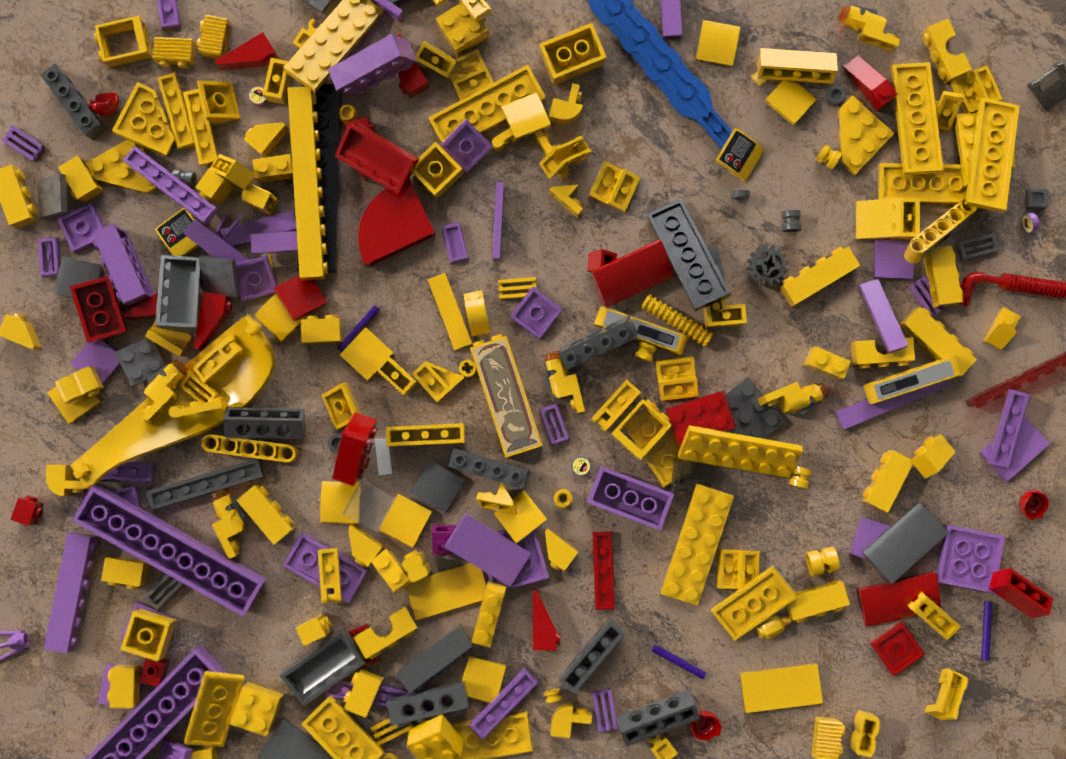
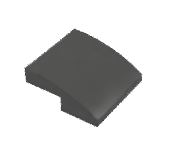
(75, 272)
(437, 486)

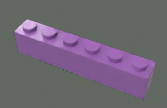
(70, 592)

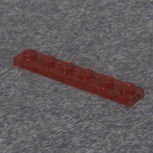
(1015, 382)

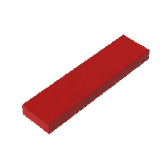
(603, 570)

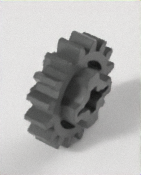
(775, 266)

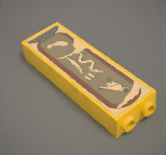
(505, 395)

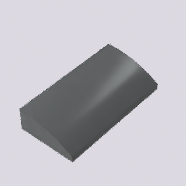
(178, 294)
(904, 543)
(323, 666)
(292, 743)

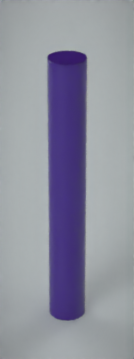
(359, 327)
(986, 636)
(678, 661)

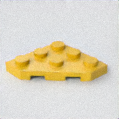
(145, 121)
(859, 134)
(112, 169)

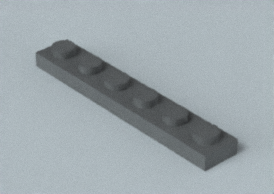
(205, 484)

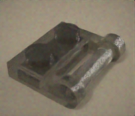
(1053, 94)
(689, 470)

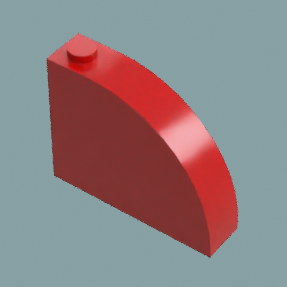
(392, 225)

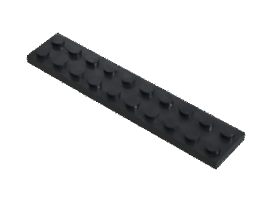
(328, 125)

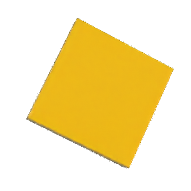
(366, 353)
(73, 412)
(483, 678)

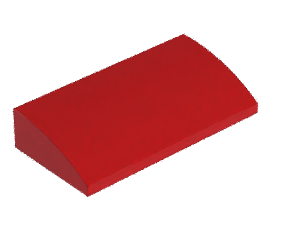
(376, 157)
(632, 273)
(890, 602)

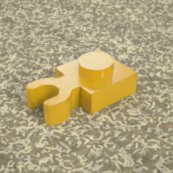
(305, 34)
(662, 747)

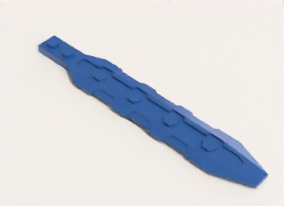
(661, 65)

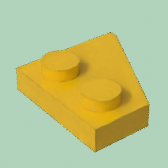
(436, 379)

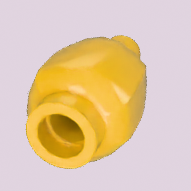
(772, 627)

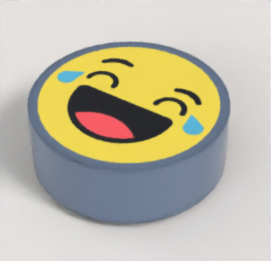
(581, 466)

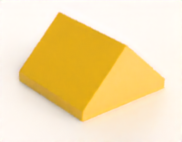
(218, 101)
(340, 405)

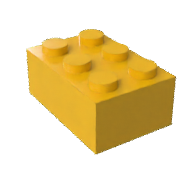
(572, 54)

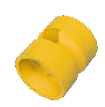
(822, 561)

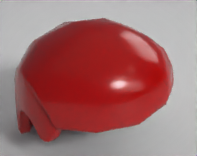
(105, 104)
(1033, 504)
(706, 727)

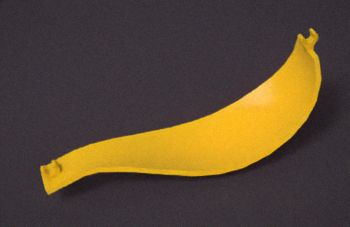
(237, 382)

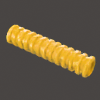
(677, 320)

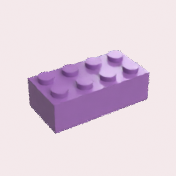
(372, 65)
(123, 264)
(630, 498)

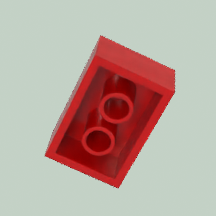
(98, 309)
(705, 412)
(354, 449)

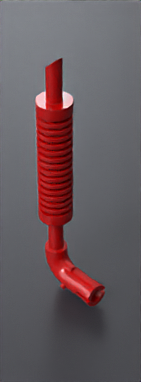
(1013, 283)

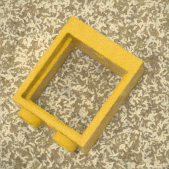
(121, 26)
(627, 443)

